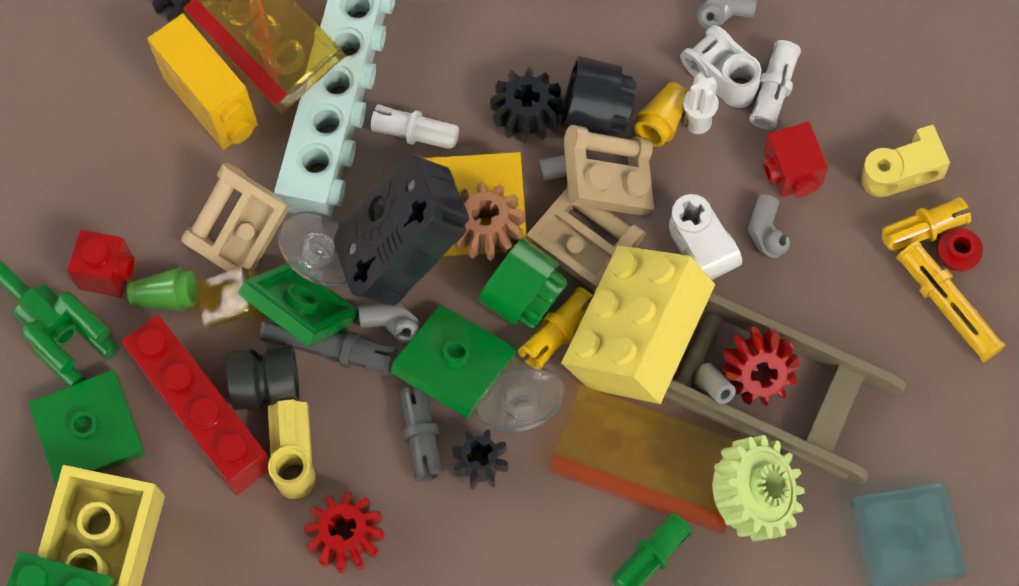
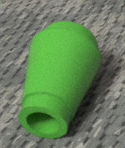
(164, 291)

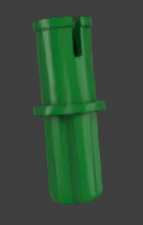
(653, 552)

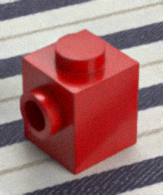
(794, 160)
(101, 263)

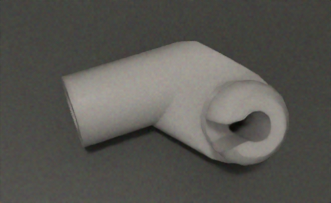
(395, 319)
(712, 383)

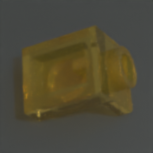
(220, 299)

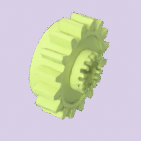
(757, 488)

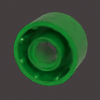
(524, 286)

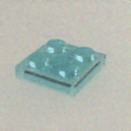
(908, 536)

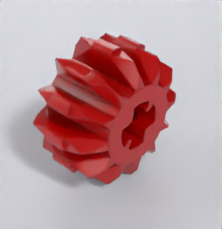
(777, 371)
(334, 546)

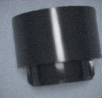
(598, 97)

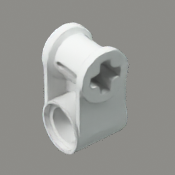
(725, 60)
(705, 242)

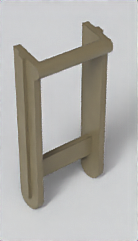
(834, 409)

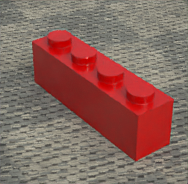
(197, 404)

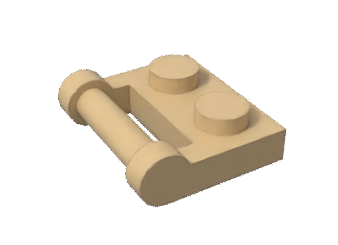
(605, 183)
(248, 226)
(576, 245)

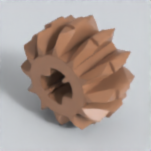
(503, 226)

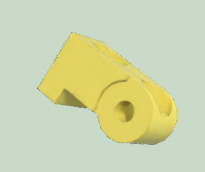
(905, 167)

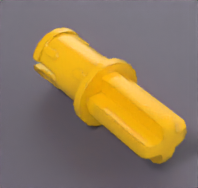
(925, 224)

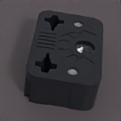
(400, 230)

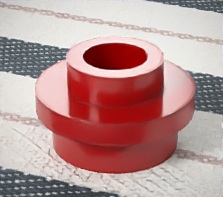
(959, 261)

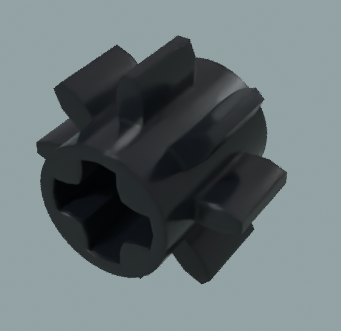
(486, 448)

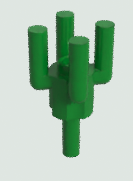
(53, 322)

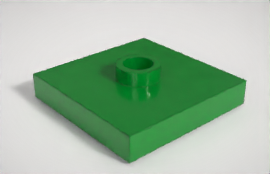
(298, 305)
(453, 361)
(87, 426)

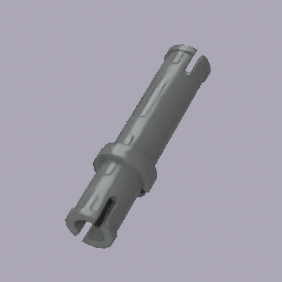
(340, 347)

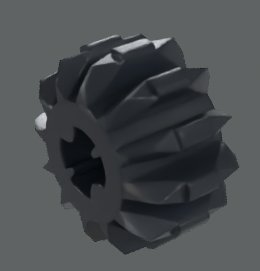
(527, 120)

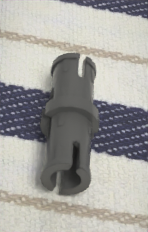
(421, 434)

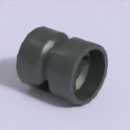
(262, 377)

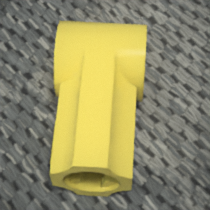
(290, 446)

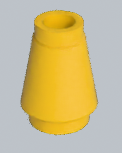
(661, 115)

